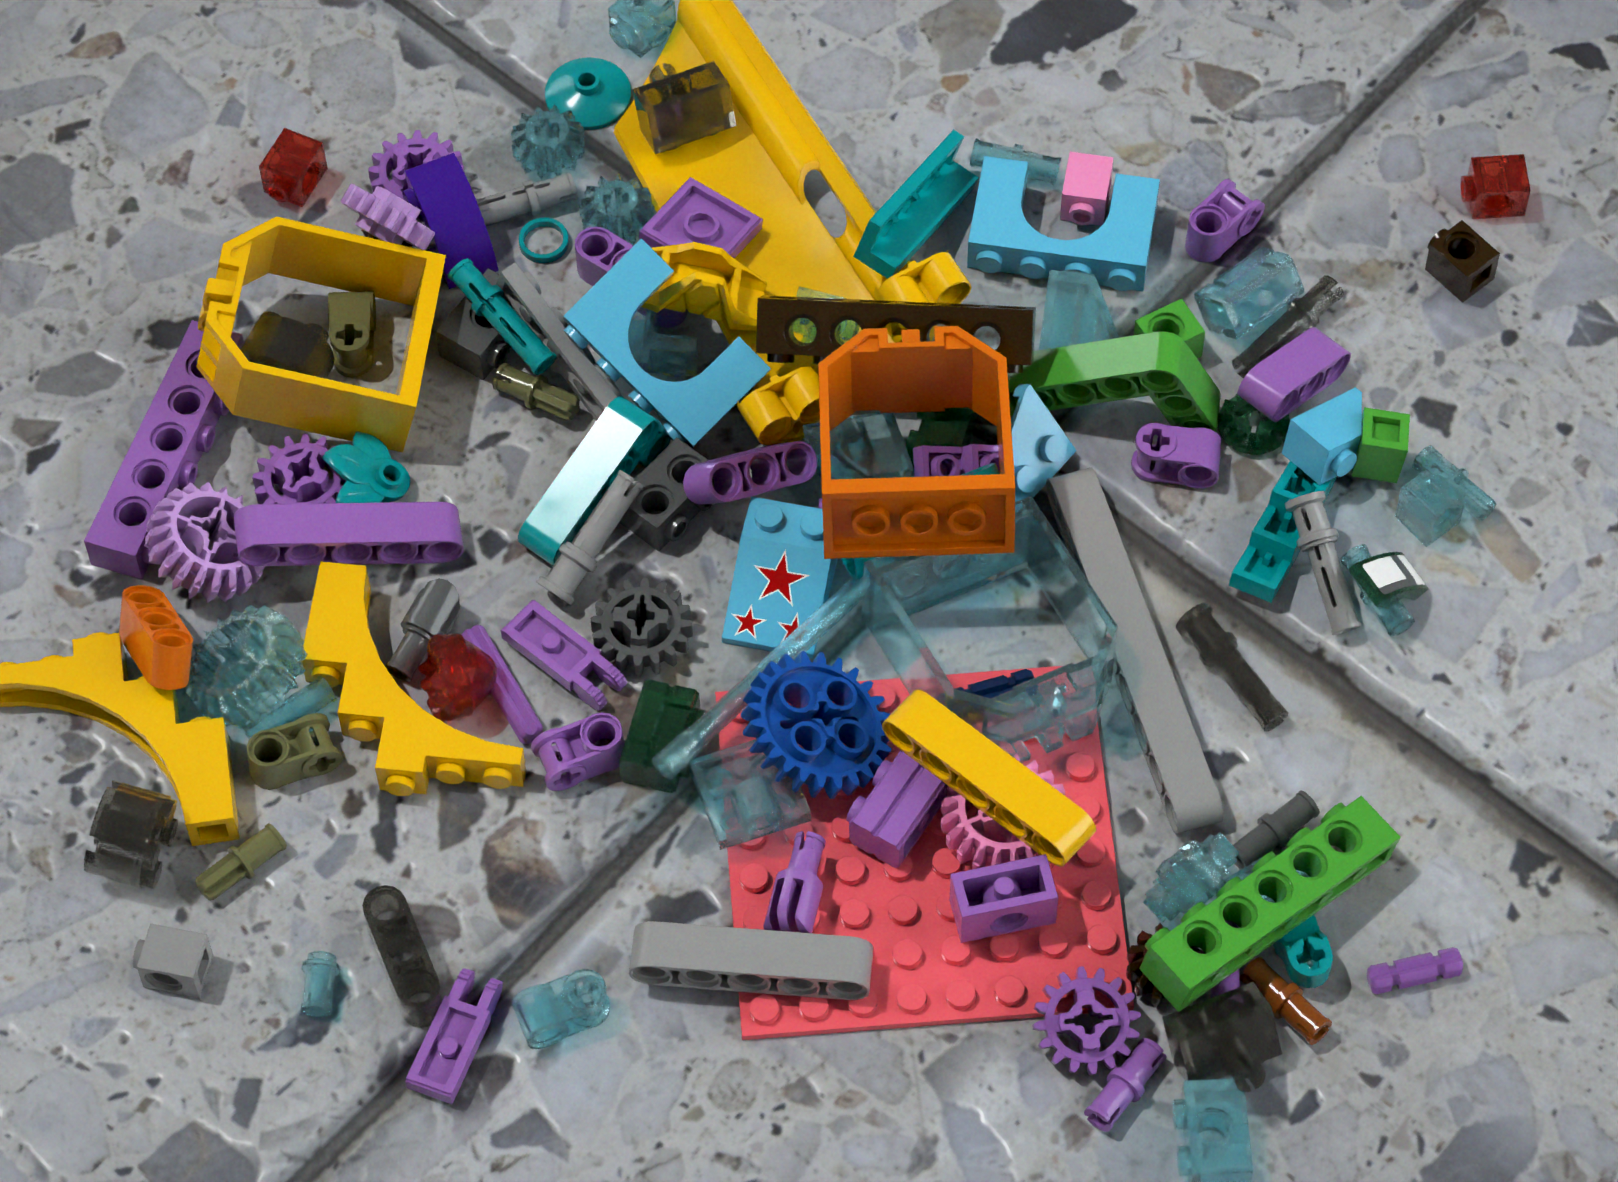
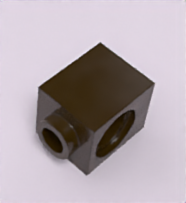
(1464, 275)

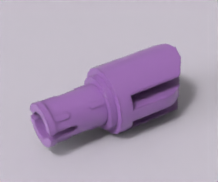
(797, 888)

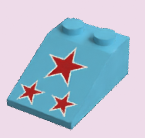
(777, 574)

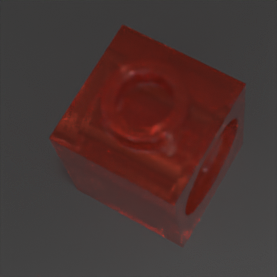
(293, 167)
(1496, 186)

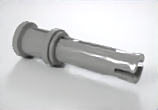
(1318, 541)
(579, 556)

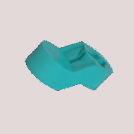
(1306, 954)

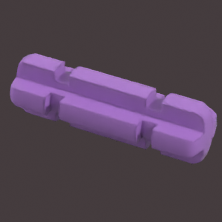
(1414, 970)

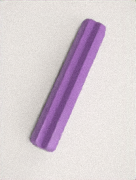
(506, 690)

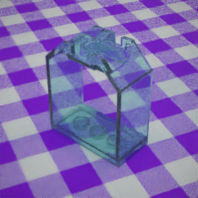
(1038, 708)

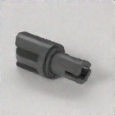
(430, 614)

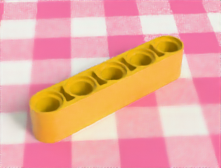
(989, 777)

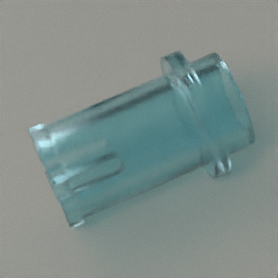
(319, 983)

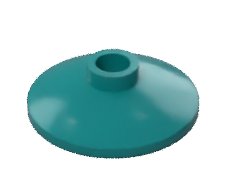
(591, 105)

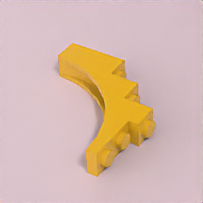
(97, 687)
(374, 707)

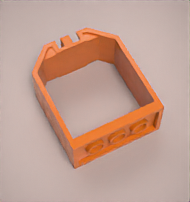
(916, 512)

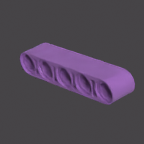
(348, 533)

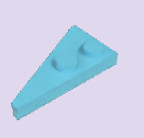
(1037, 443)

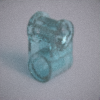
(557, 1010)

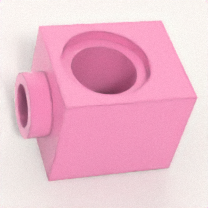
(1086, 188)

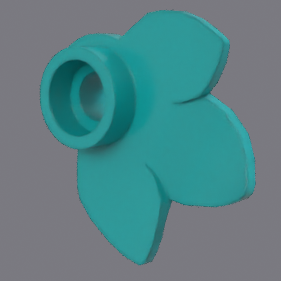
(364, 471)

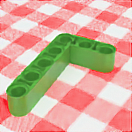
(1125, 369)

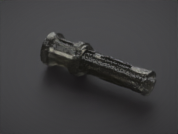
(1220, 651)

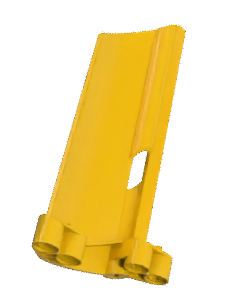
(764, 171)

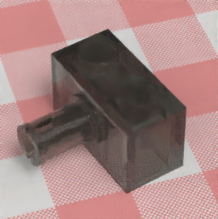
(683, 106)
(1224, 1037)

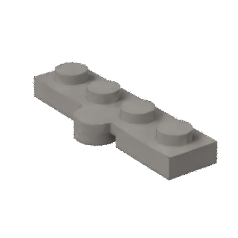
(572, 362)

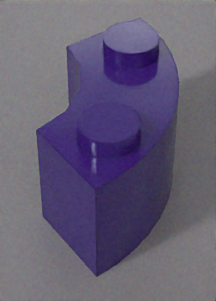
(451, 212)

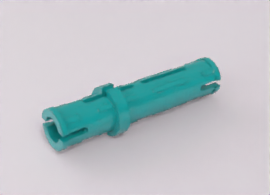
(489, 302)

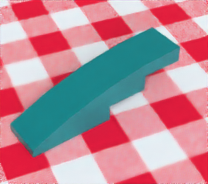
(1274, 538)

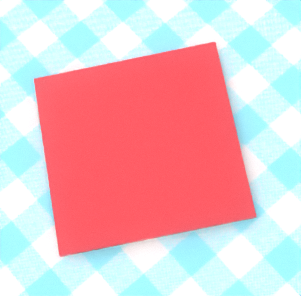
(905, 912)

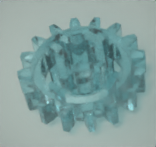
(1190, 876)

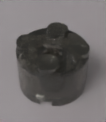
(289, 345)
(129, 835)

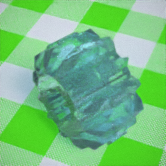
(548, 141)
(617, 207)

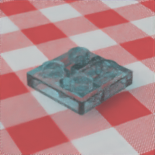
(743, 797)

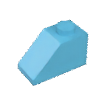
(1326, 437)

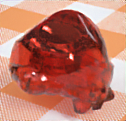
(456, 676)

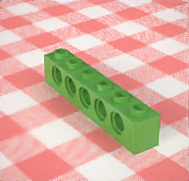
(1187, 975)

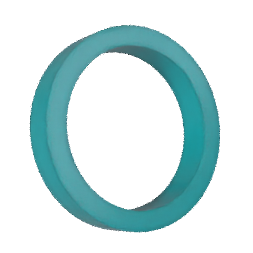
(543, 222)

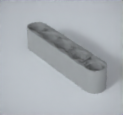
(751, 960)

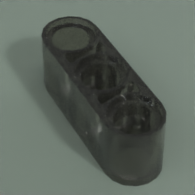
(398, 936)

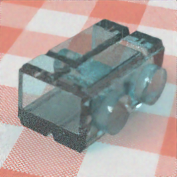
(1249, 293)

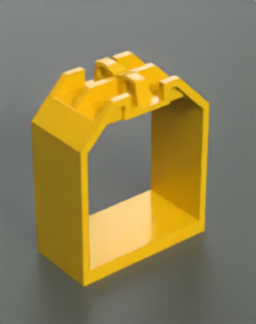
(333, 261)

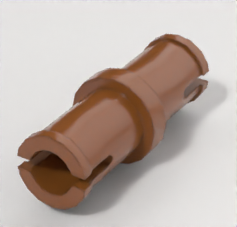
(1287, 1001)

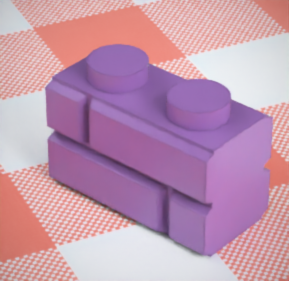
(896, 809)

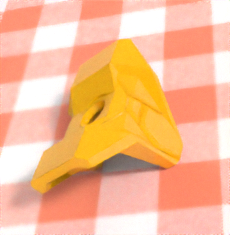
(710, 284)

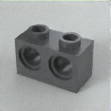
(666, 494)

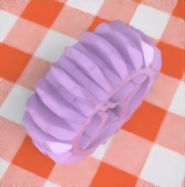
(197, 543)

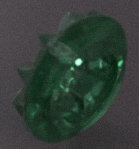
(1236, 428)

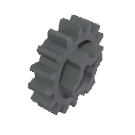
(664, 631)

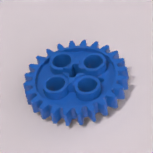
(816, 724)

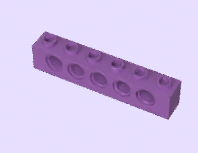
(110, 538)

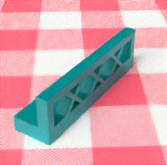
(916, 209)

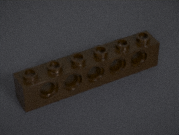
(778, 314)

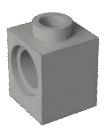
(173, 960)

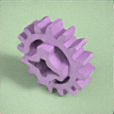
(387, 216)

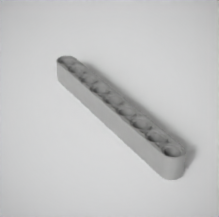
(1139, 658)

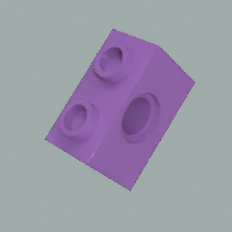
(1003, 898)

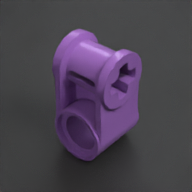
(1220, 222)
(1181, 455)
(577, 750)

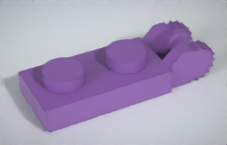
(561, 653)
(453, 1039)

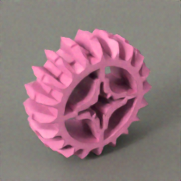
(981, 836)

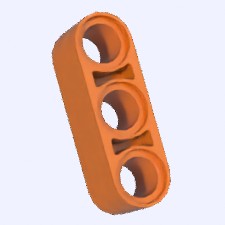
(155, 637)

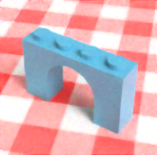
(1008, 244)
(603, 323)

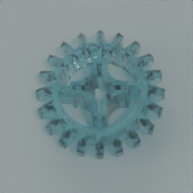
(246, 666)

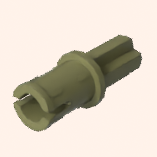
(537, 392)
(240, 862)

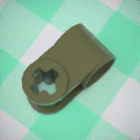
(352, 331)
(295, 752)

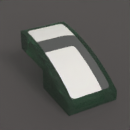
(1388, 579)

